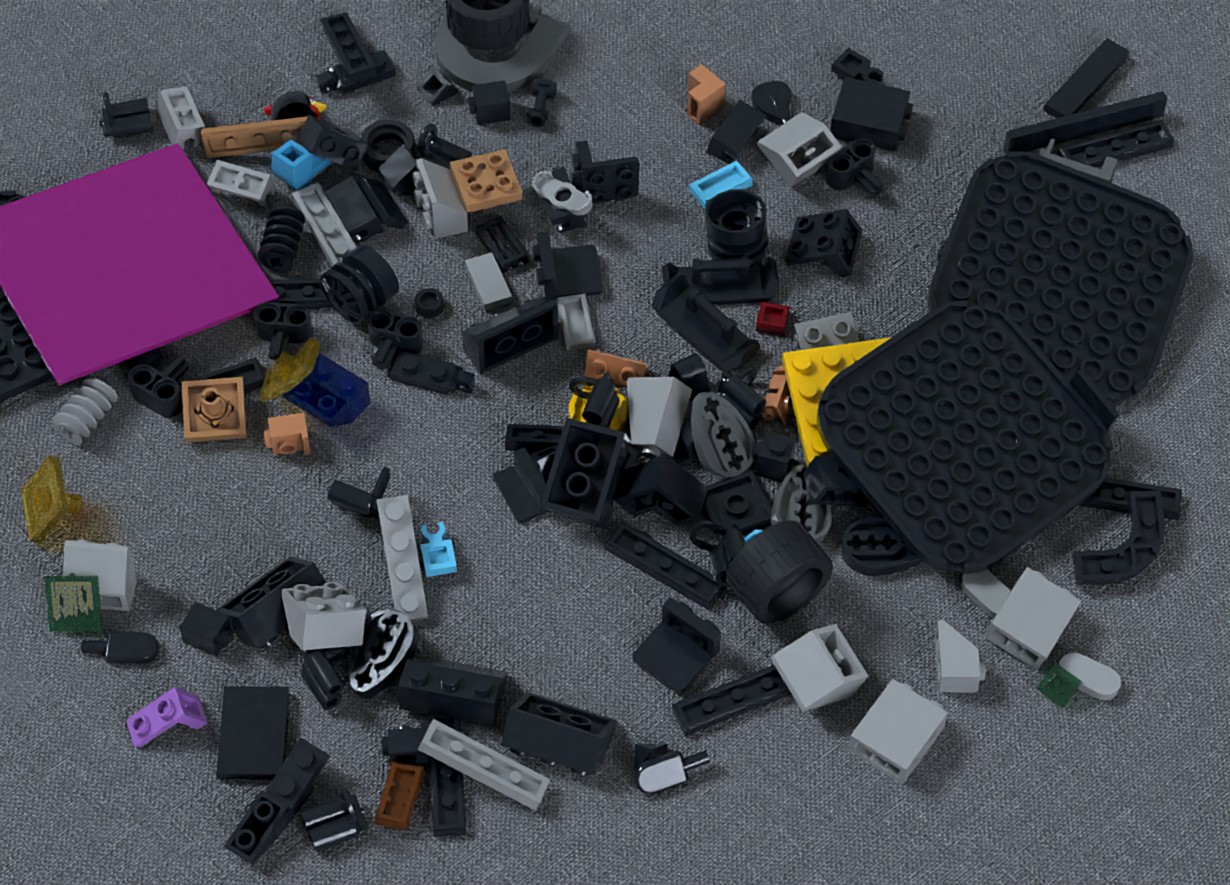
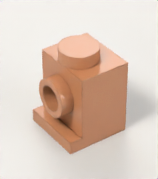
(287, 434)

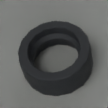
(385, 130)

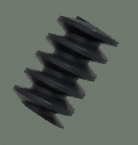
(281, 238)

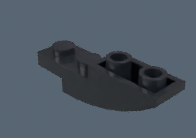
(279, 803)

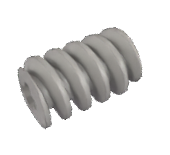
(83, 410)

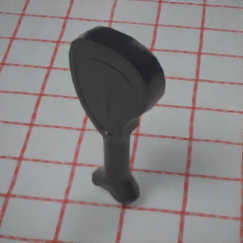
(772, 100)

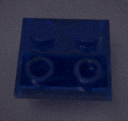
(330, 393)

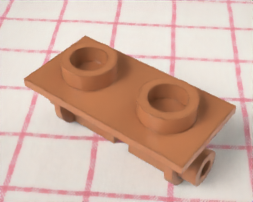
(618, 368)
(778, 403)

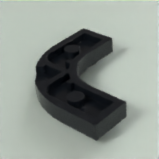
(1133, 555)

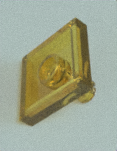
(47, 499)

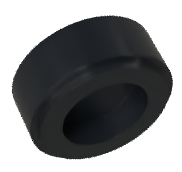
(429, 303)

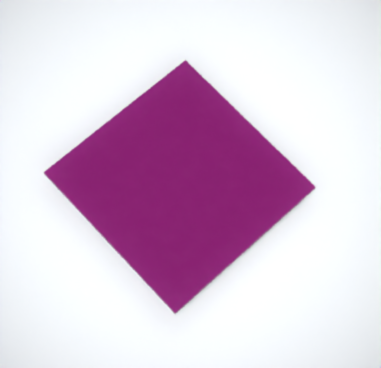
(124, 263)

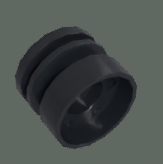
(736, 226)
(359, 284)

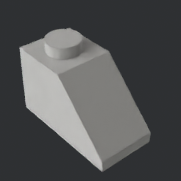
(956, 661)

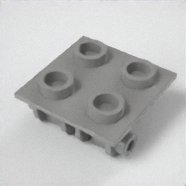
(826, 332)

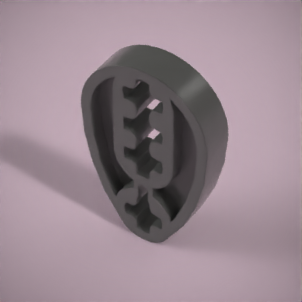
(736, 432)
(786, 506)

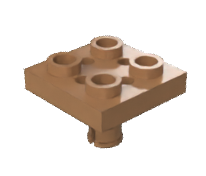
(485, 186)
(213, 398)

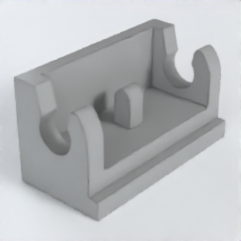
(180, 116)
(241, 182)

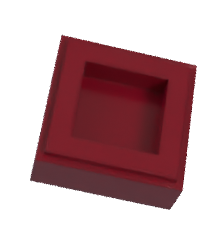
(772, 318)

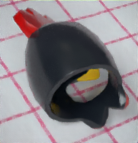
(294, 105)

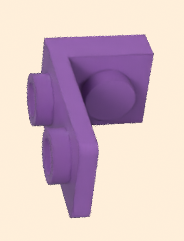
(165, 712)

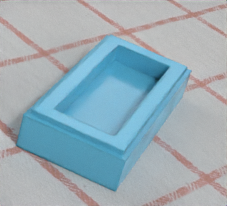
(727, 178)

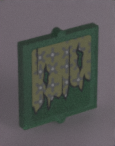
(73, 603)

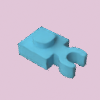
(437, 552)

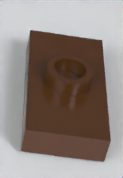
(399, 796)

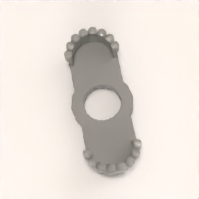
(548, 187)

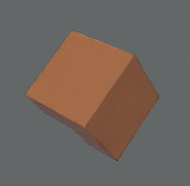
(705, 94)

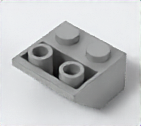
(799, 148)
(439, 199)
(112, 566)
(323, 616)
(820, 668)

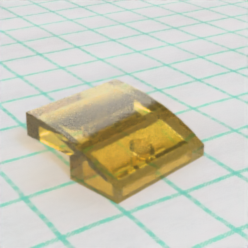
(289, 370)

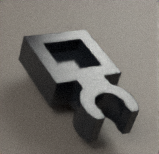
(855, 66)

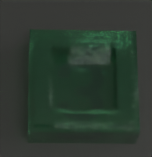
(1059, 685)

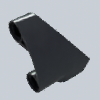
(693, 374)

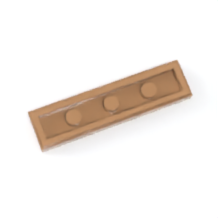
(250, 137)

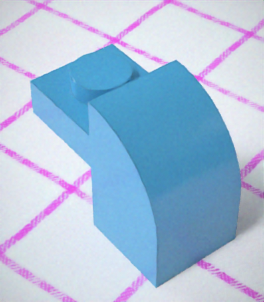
(296, 165)

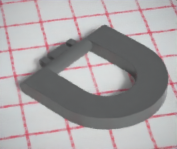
(518, 70)

